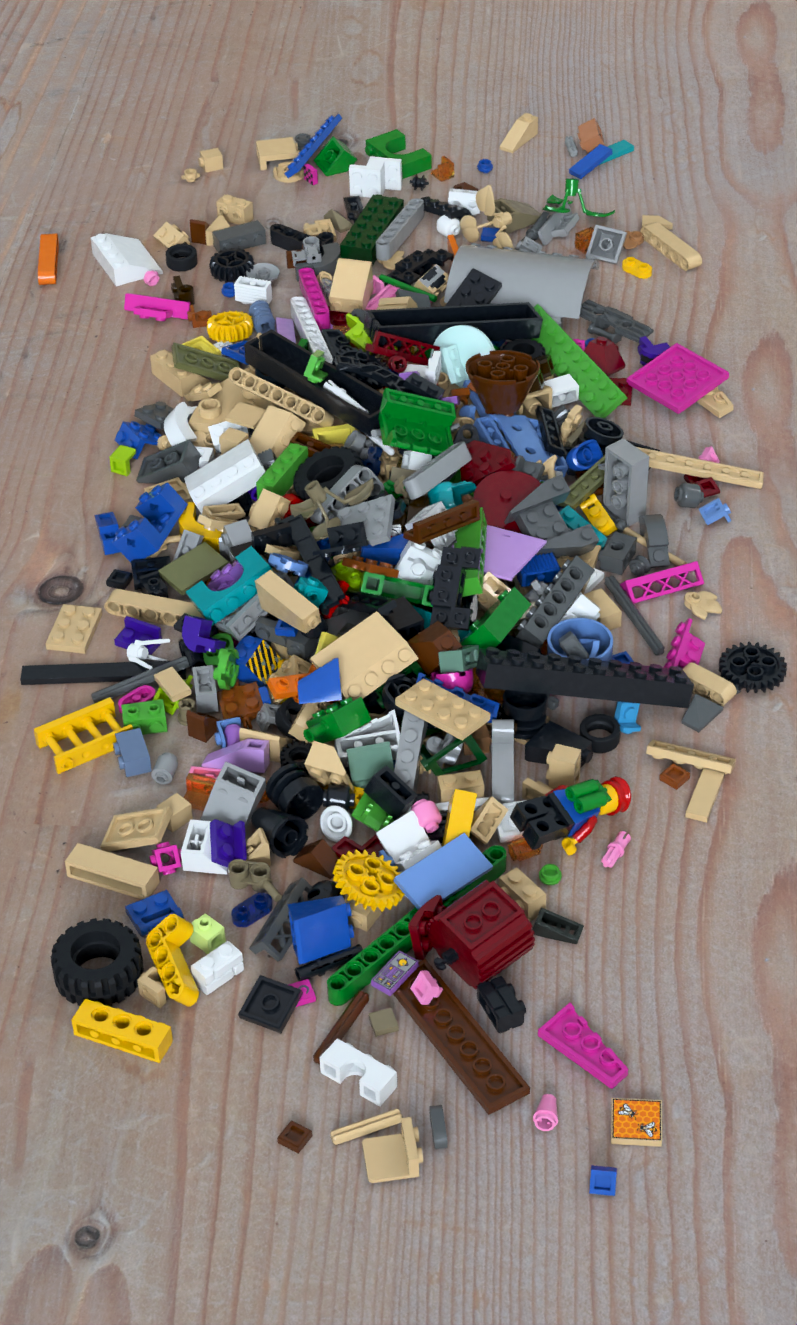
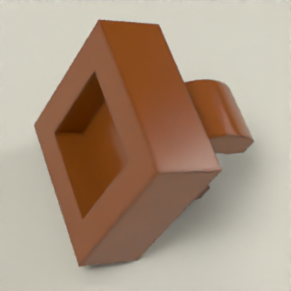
(462, 393)

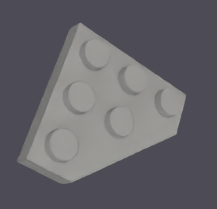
(376, 516)

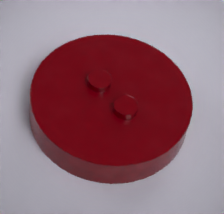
(501, 493)

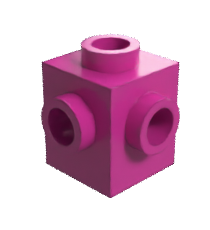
(174, 858)

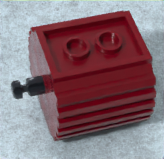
(480, 934)

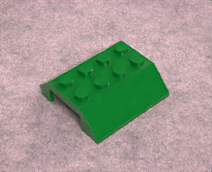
(416, 422)

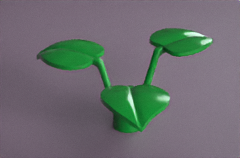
(571, 189)

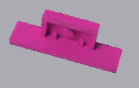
(156, 307)
(685, 647)

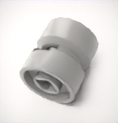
(359, 443)

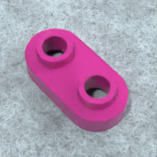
(140, 694)

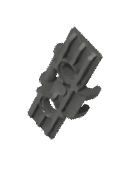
(622, 322)

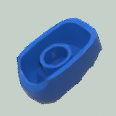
(584, 455)

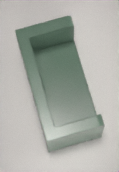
(459, 660)

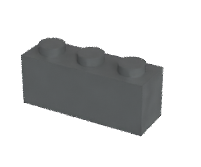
(239, 236)

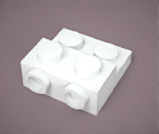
(418, 563)

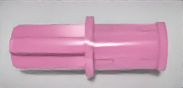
(615, 849)

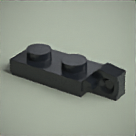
(353, 207)

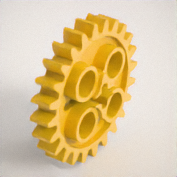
(367, 880)

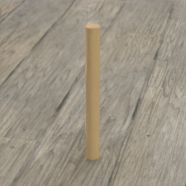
(640, 539)

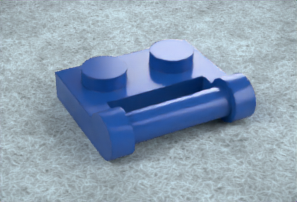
(151, 911)

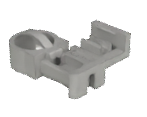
(311, 248)

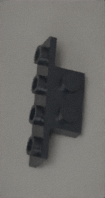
(276, 535)

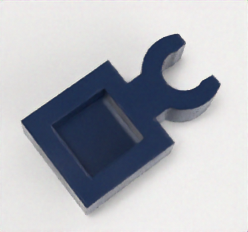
(373, 459)

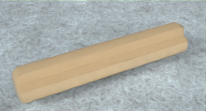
(366, 1126)

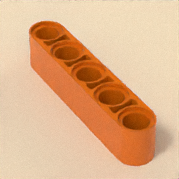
(48, 259)

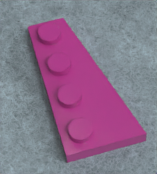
(580, 1044)

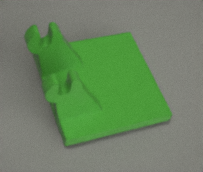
(371, 814)

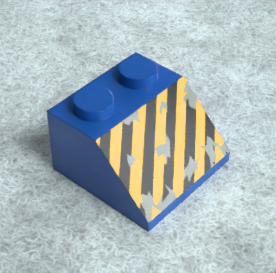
(256, 661)

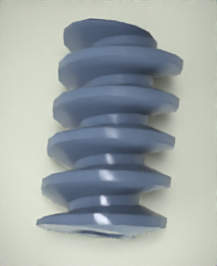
(262, 316)

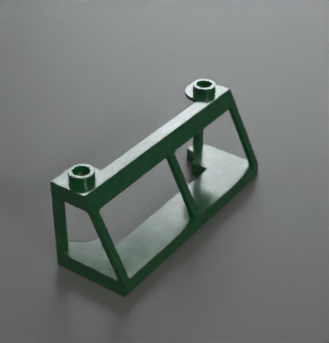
(429, 761)

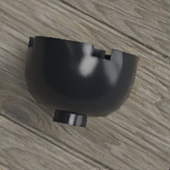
(393, 688)

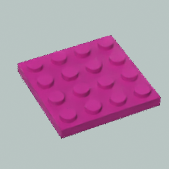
(677, 378)

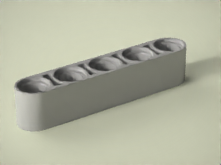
(437, 470)

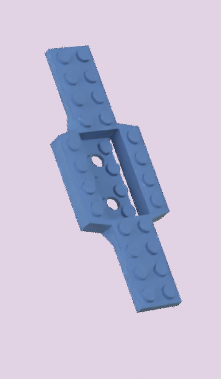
(519, 431)

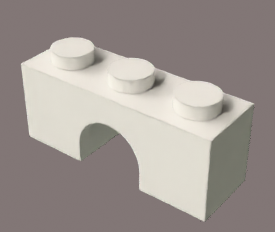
(344, 1060)

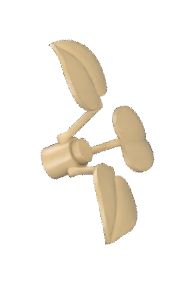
(486, 204)

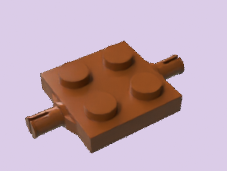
(240, 702)

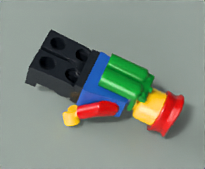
(570, 811)

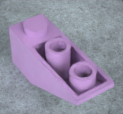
(247, 754)

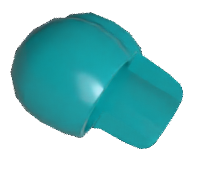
(450, 493)

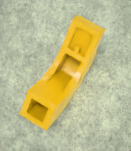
(188, 522)

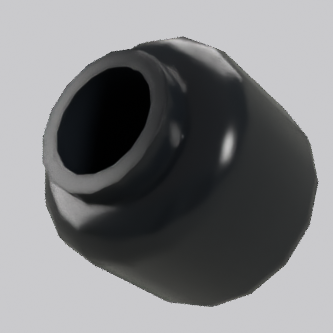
(338, 795)

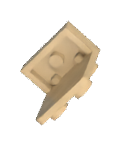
(393, 1155)

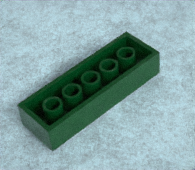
(369, 226)

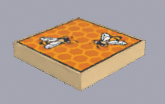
(636, 1122)

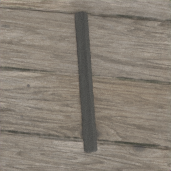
(634, 615)

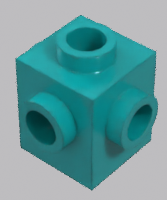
(312, 590)

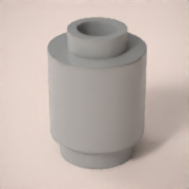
(165, 768)

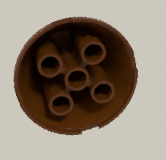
(502, 379)

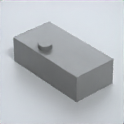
(625, 481)

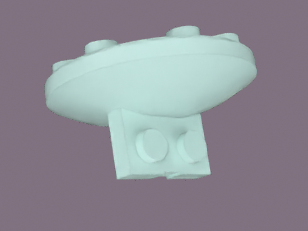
(457, 346)

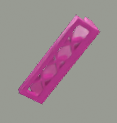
(658, 577)

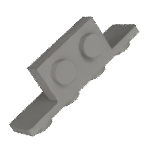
(558, 225)

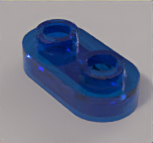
(254, 908)

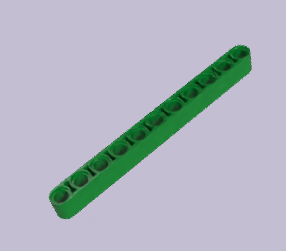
(365, 965)

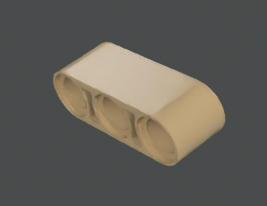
(710, 684)

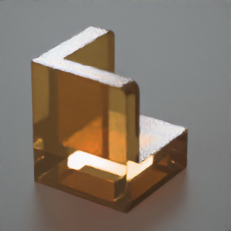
(444, 170)

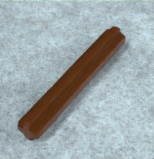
(343, 1023)

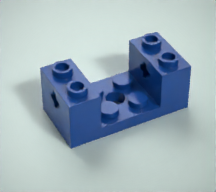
(143, 537)

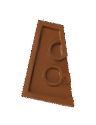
(370, 566)

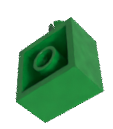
(337, 720)

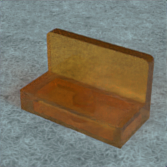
(198, 790)

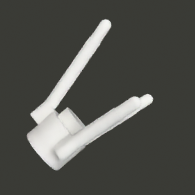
(137, 652)

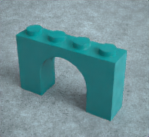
(219, 604)

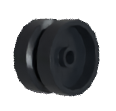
(602, 431)

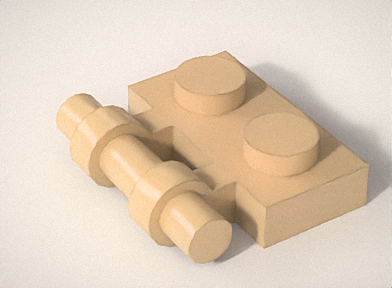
(320, 226)
(571, 423)

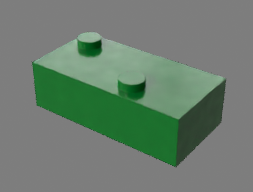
(497, 620)

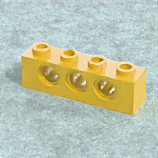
(122, 1030)

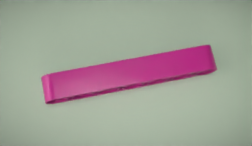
(312, 293)

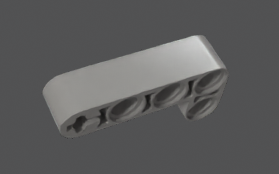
(352, 479)
(503, 760)

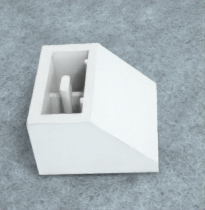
(197, 849)

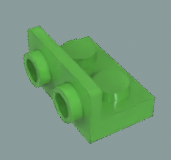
(312, 370)

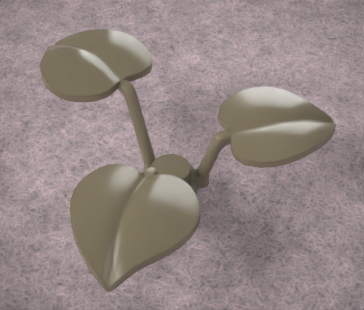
(318, 496)

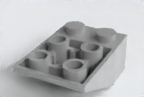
(234, 795)

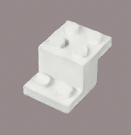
(375, 177)

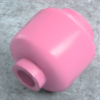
(427, 814)

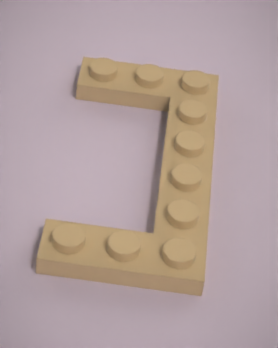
(212, 523)

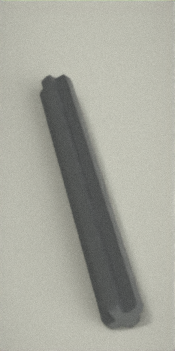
(138, 680)

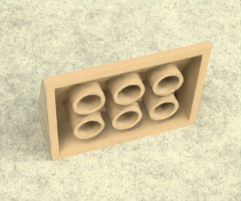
(367, 656)

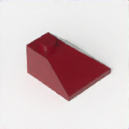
(605, 355)

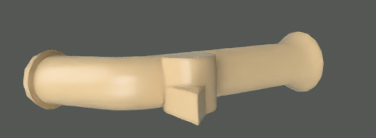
(170, 539)

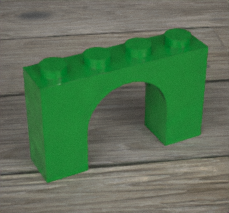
(394, 141)
(395, 588)

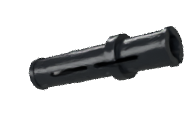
(304, 972)

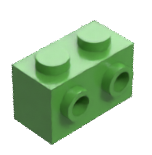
(146, 715)

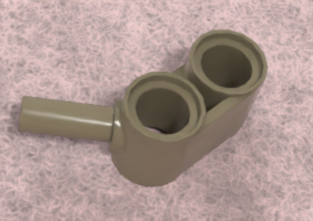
(254, 873)

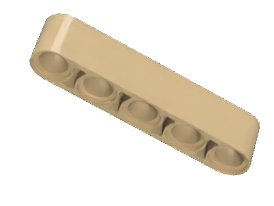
(671, 246)

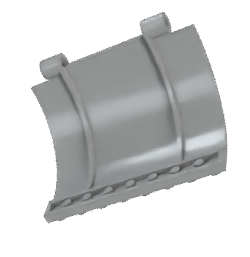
(527, 276)

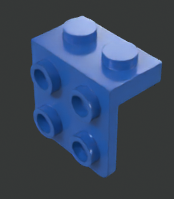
(136, 435)

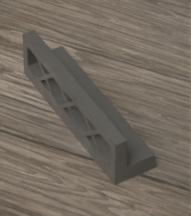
(276, 919)

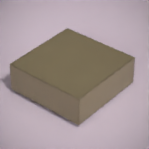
(383, 1022)

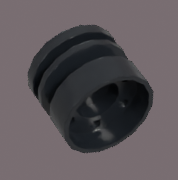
(526, 710)
(294, 791)

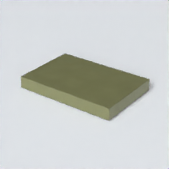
(192, 568)

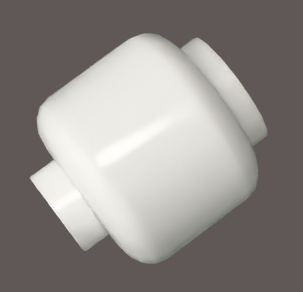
(448, 226)

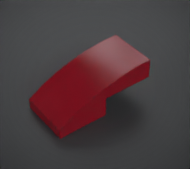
(707, 485)

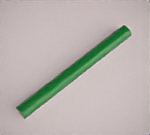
(404, 286)

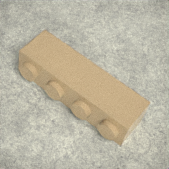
(112, 871)

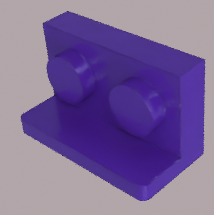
(138, 630)
(227, 842)

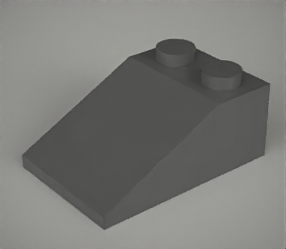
(170, 463)

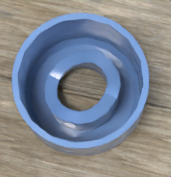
(592, 634)

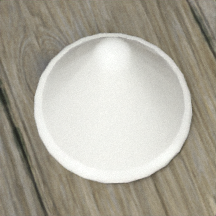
(336, 823)

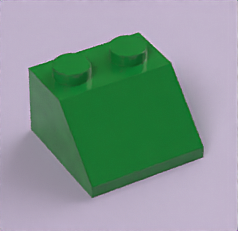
(335, 158)

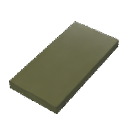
(202, 362)

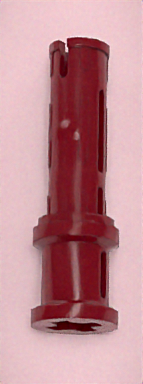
(396, 363)

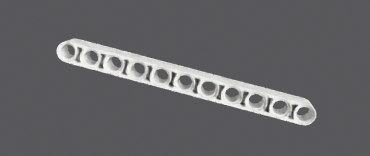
(307, 327)

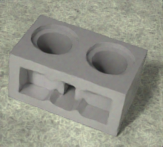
(205, 689)

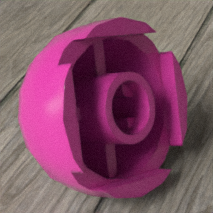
(459, 679)

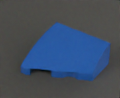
(321, 685)

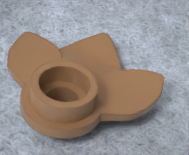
(633, 239)

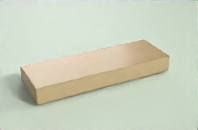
(704, 795)

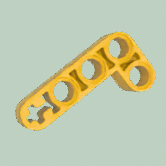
(165, 950)

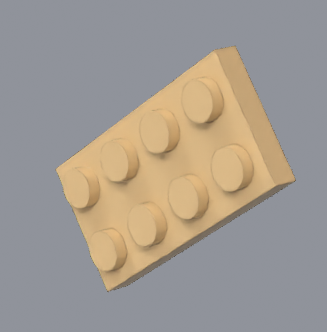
(442, 709)

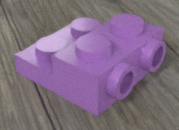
(226, 577)

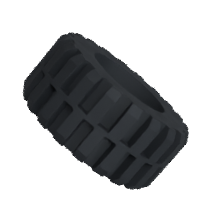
(326, 468)
(92, 941)

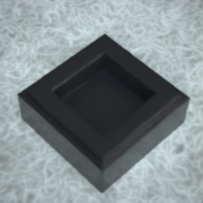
(119, 579)

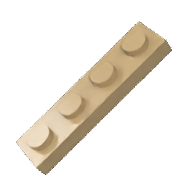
(695, 757)

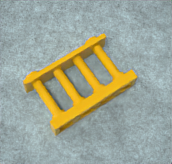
(77, 722)

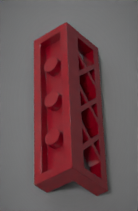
(374, 348)

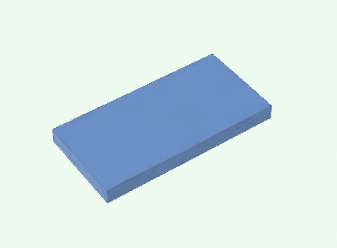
(443, 872)

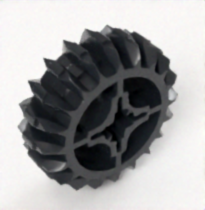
(231, 264)

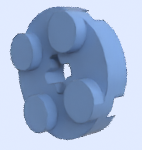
(285, 563)

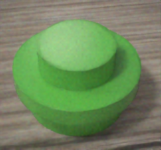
(550, 874)

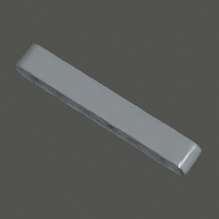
(399, 229)

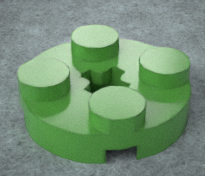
(227, 671)

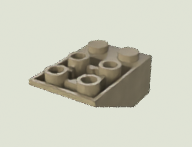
(522, 214)

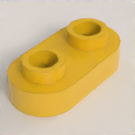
(636, 268)

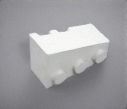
(377, 731)

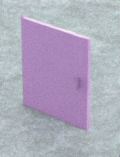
(508, 552)

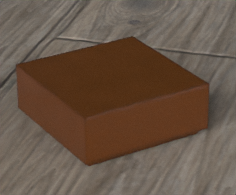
(294, 1136)

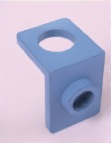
(219, 736)

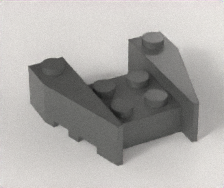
(541, 519)

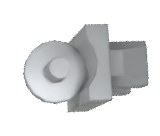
(436, 744)

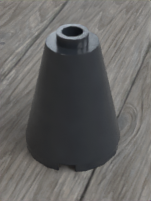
(283, 831)

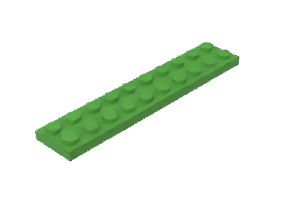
(595, 387)

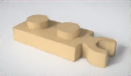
(205, 391)

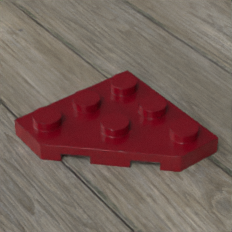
(485, 461)

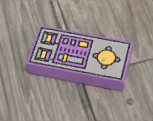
(394, 973)

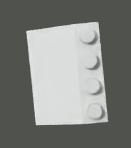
(122, 258)
(225, 477)

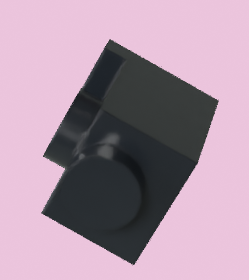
(153, 585)

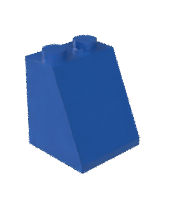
(320, 927)

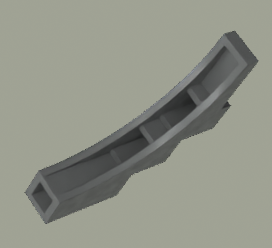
(300, 644)

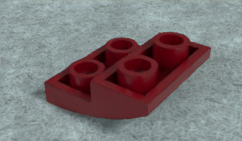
(418, 926)

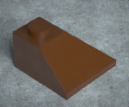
(429, 643)

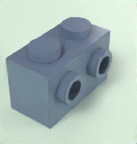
(133, 752)

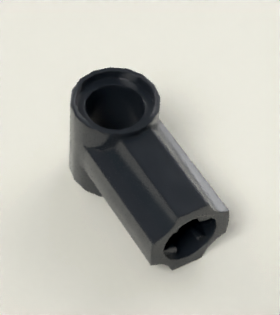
(194, 658)

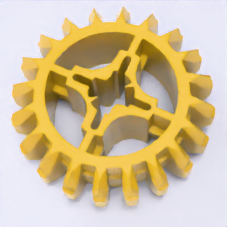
(230, 326)

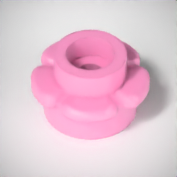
(151, 278)

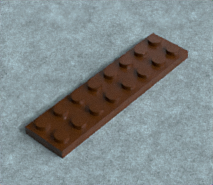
(464, 1044)

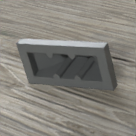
(701, 713)

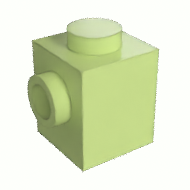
(207, 934)

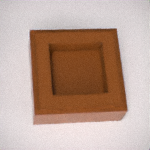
(674, 776)

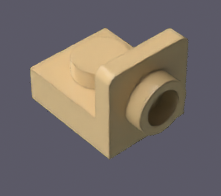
(151, 988)

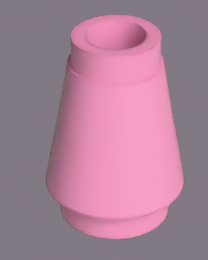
(546, 1113)

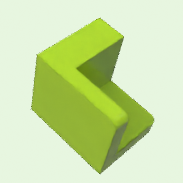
(120, 460)

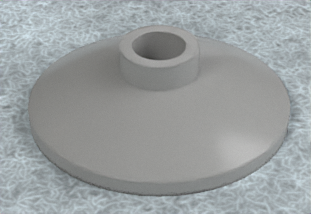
(264, 271)

